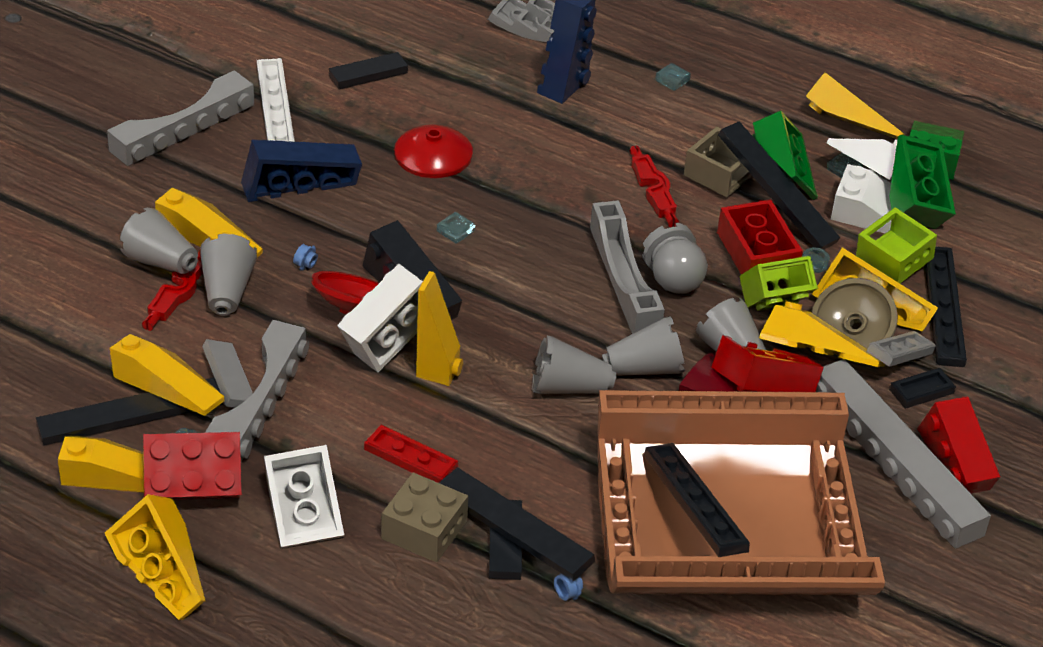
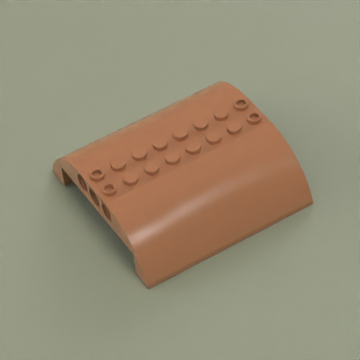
(771, 466)

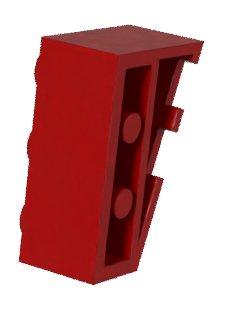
(764, 369)
(959, 443)

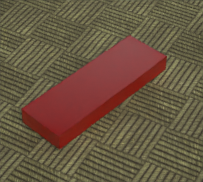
(409, 454)

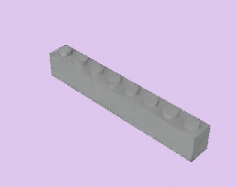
(906, 458)

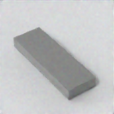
(901, 348)
(227, 372)

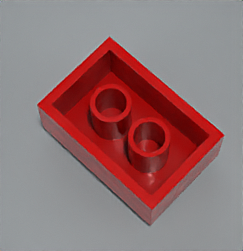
(756, 235)
(192, 465)

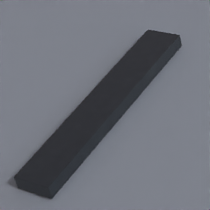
(778, 186)
(947, 319)
(108, 416)
(697, 500)
(521, 526)

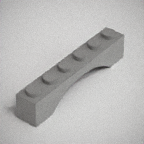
(141, 138)
(637, 299)
(281, 351)

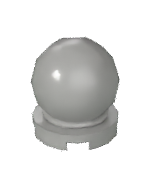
(675, 259)

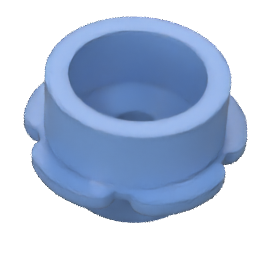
(305, 257)
(567, 588)

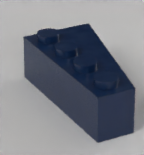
(569, 49)
(298, 167)

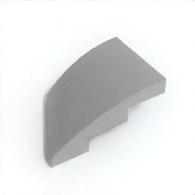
(524, 19)

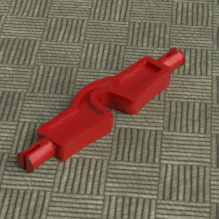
(658, 186)
(171, 296)

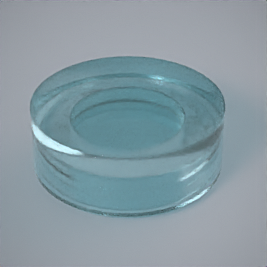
(819, 258)

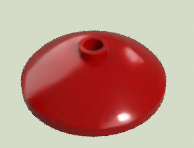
(433, 151)
(342, 288)

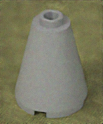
(157, 242)
(226, 270)
(731, 320)
(647, 351)
(569, 370)

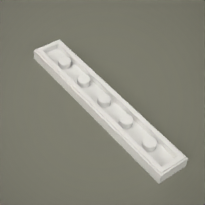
(274, 100)

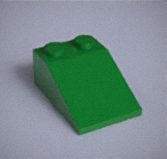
(949, 138)
(787, 148)
(921, 182)

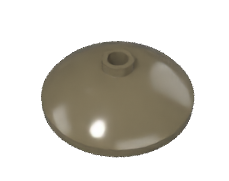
(858, 302)

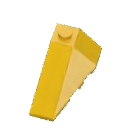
(197, 218)
(912, 309)
(162, 374)
(100, 464)
(159, 551)

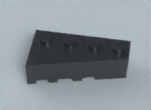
(395, 246)

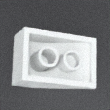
(873, 153)
(862, 198)
(303, 496)

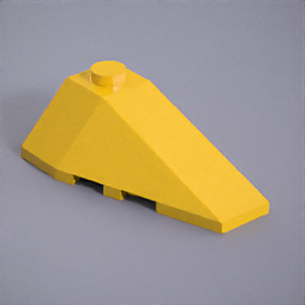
(840, 103)
(803, 329)
(436, 339)

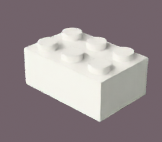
(384, 319)

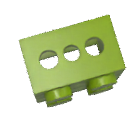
(901, 249)
(797, 274)

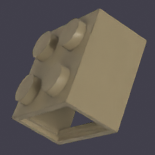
(715, 165)
(424, 517)

